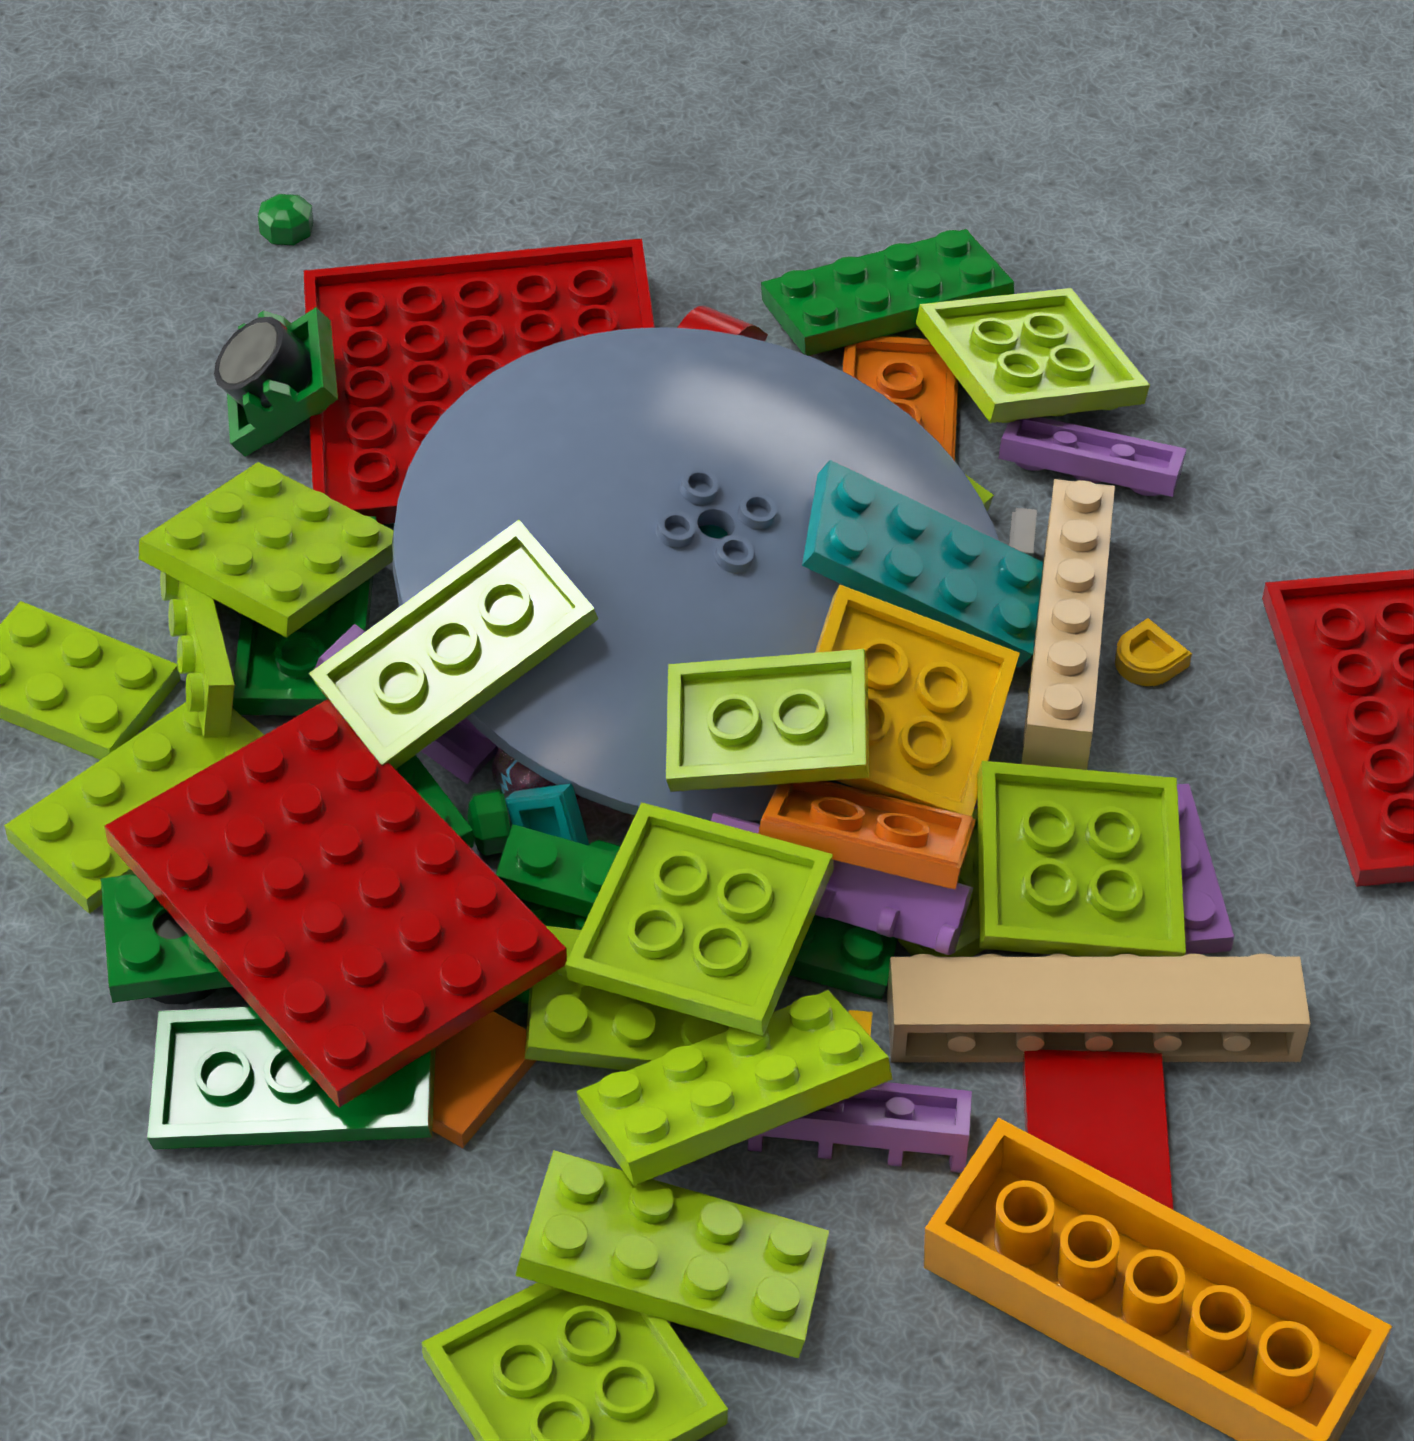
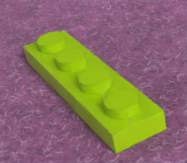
(200, 655)

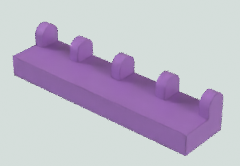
(888, 902)
(888, 1118)

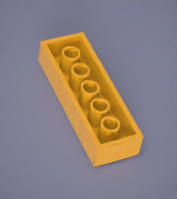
(1152, 1294)

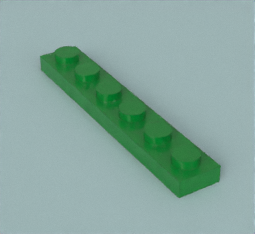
(571, 875)

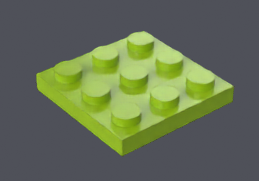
(1031, 355)
(269, 548)
(1079, 862)
(700, 918)
(572, 1372)

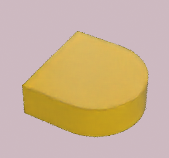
(1150, 655)

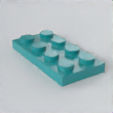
(921, 560)

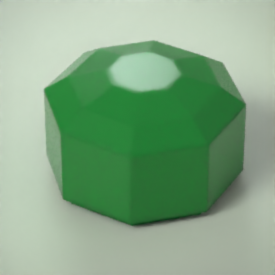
(285, 219)
(489, 821)

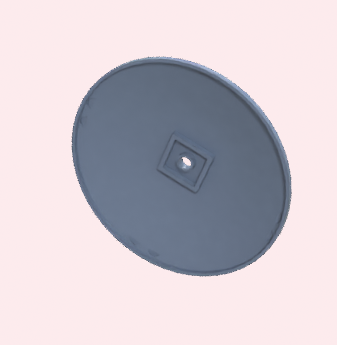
(613, 466)

